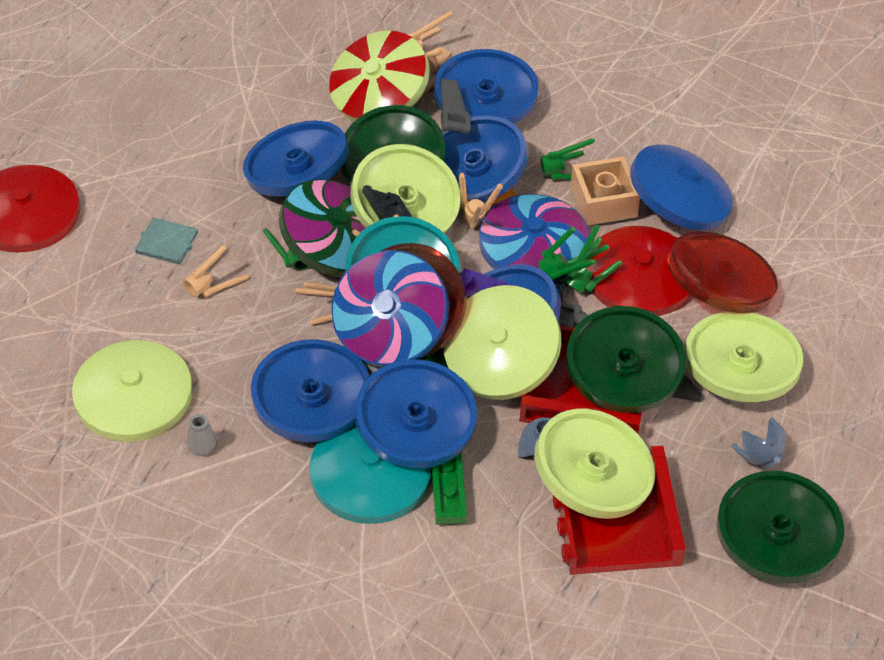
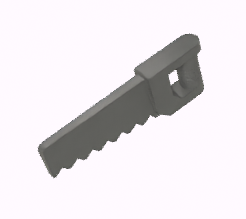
(453, 113)

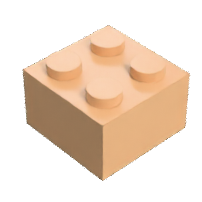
(604, 190)

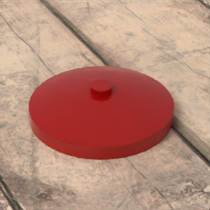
(35, 207)
(644, 273)

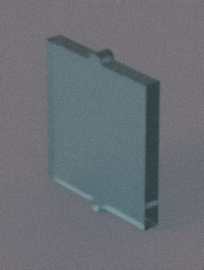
(166, 241)

